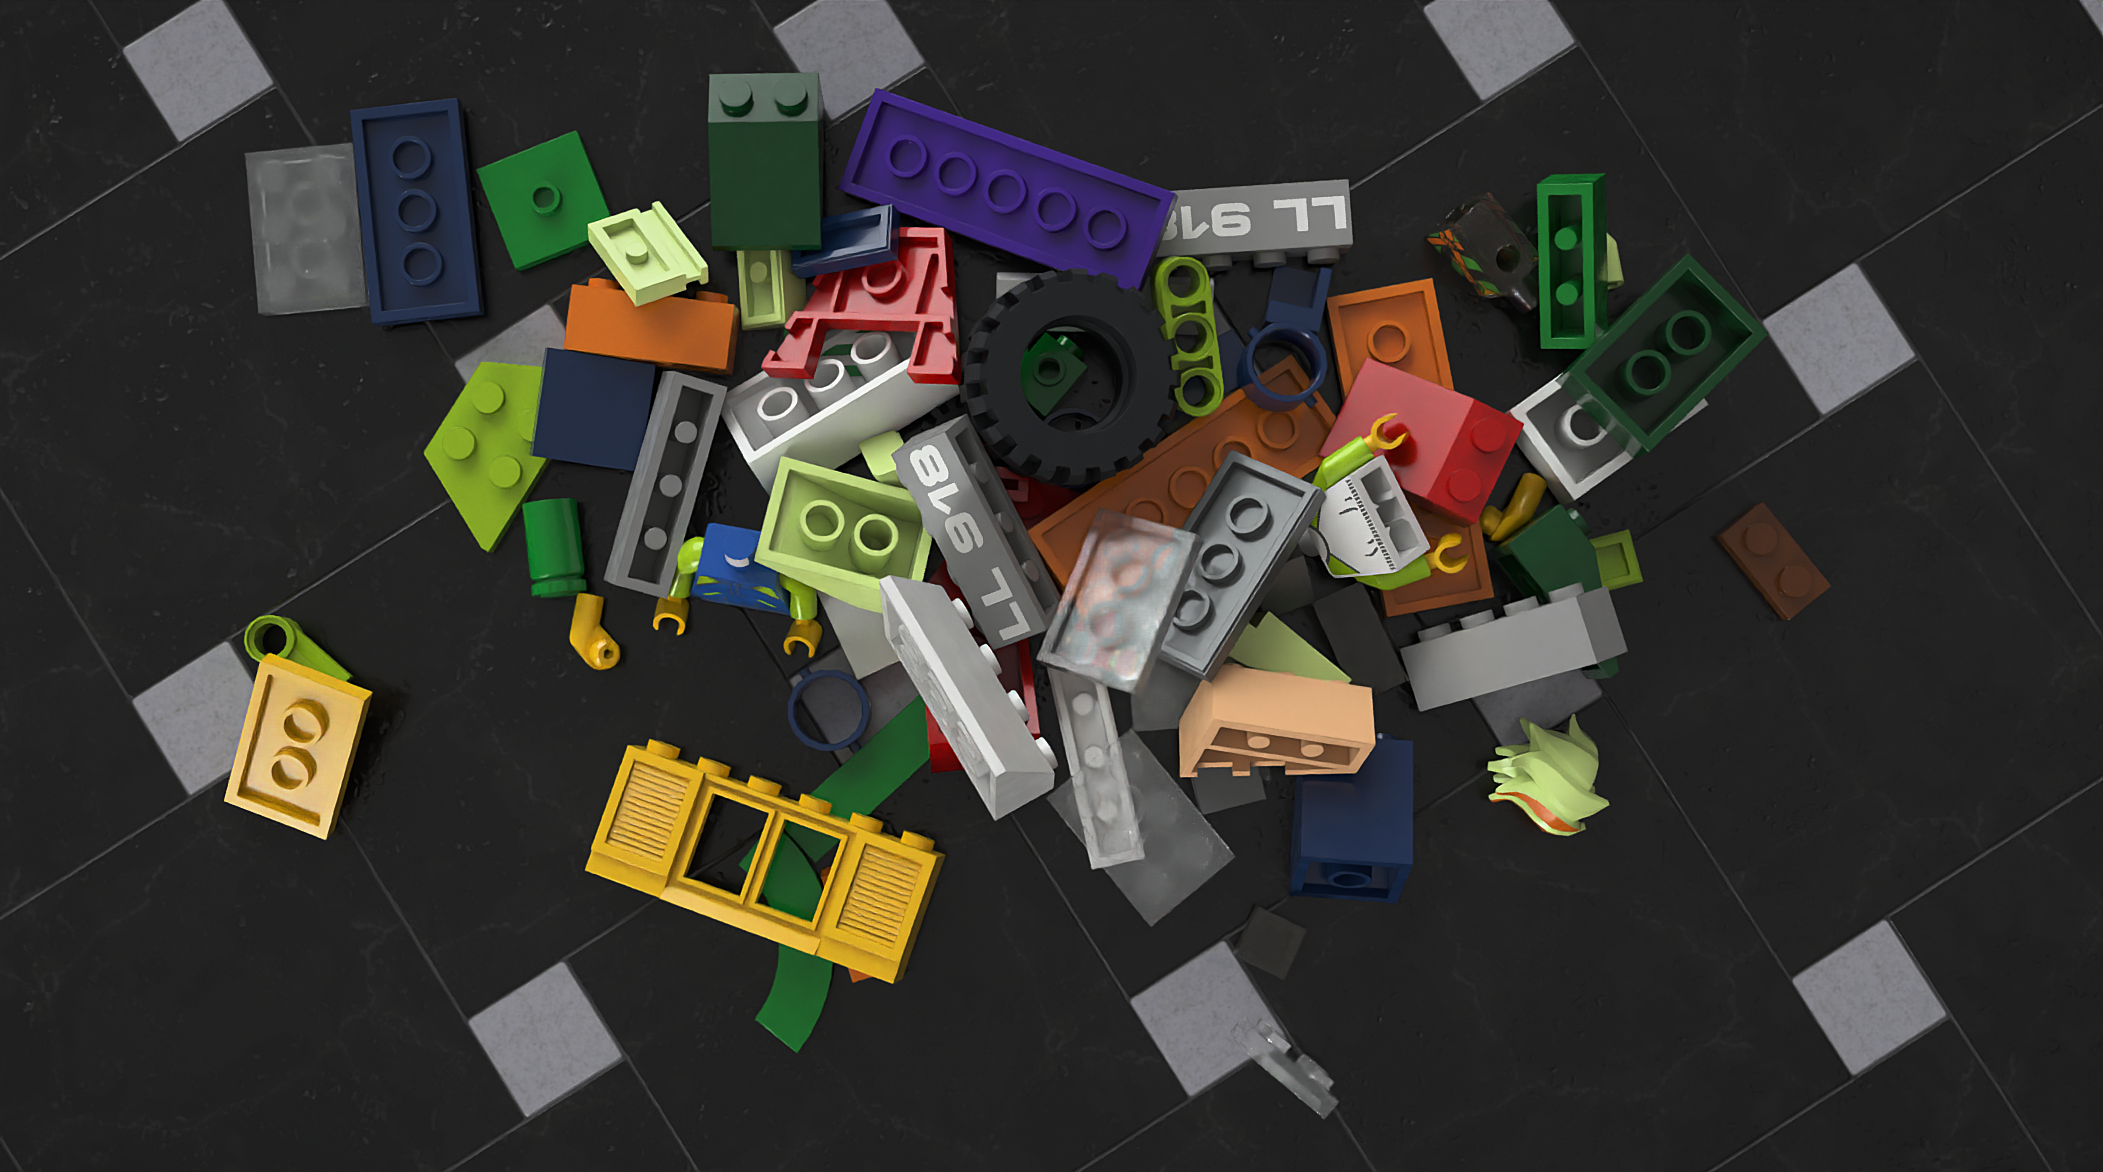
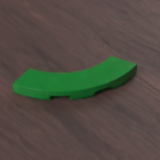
(800, 978)

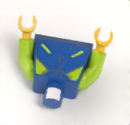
(724, 572)

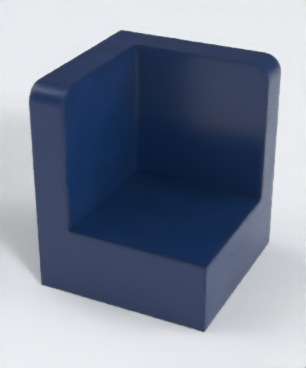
(1297, 297)

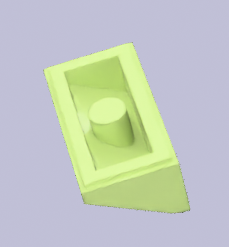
(768, 289)

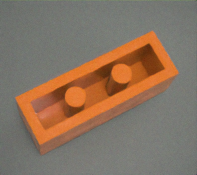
(663, 333)

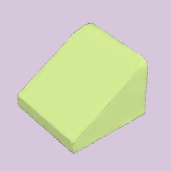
(878, 456)

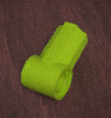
(297, 649)

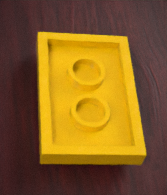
(297, 745)

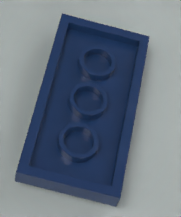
(416, 212)

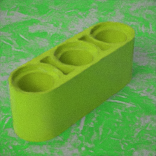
(1197, 307)

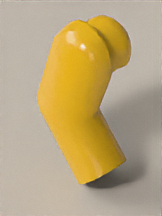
(588, 635)

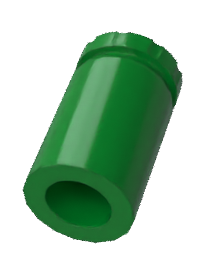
(554, 547)

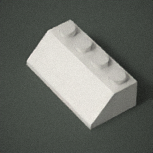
(831, 414)

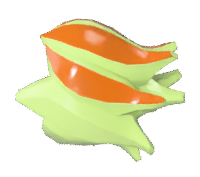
(1550, 777)

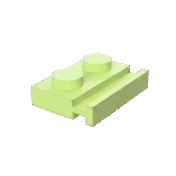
(647, 253)

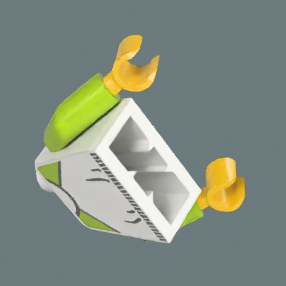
(1366, 521)

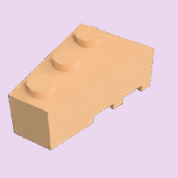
(1276, 721)

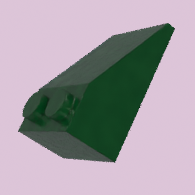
(766, 161)
(1552, 555)

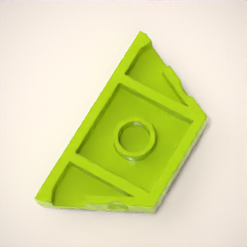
(486, 448)

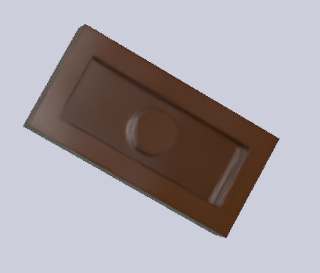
(1773, 561)

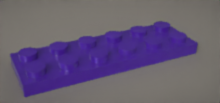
(1006, 191)

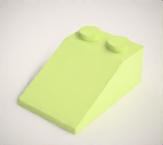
(841, 533)

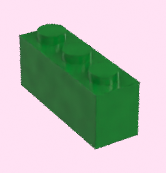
(1572, 260)

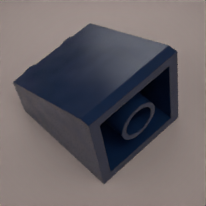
(1355, 828)

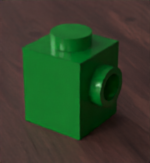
(1051, 373)

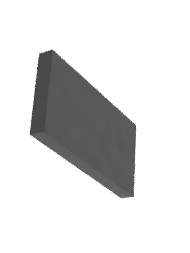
(1248, 531)

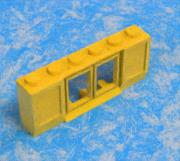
(870, 896)

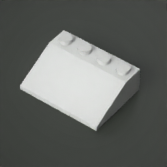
(965, 695)

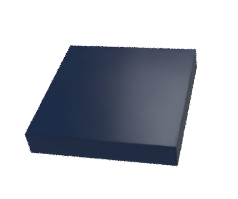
(592, 409)

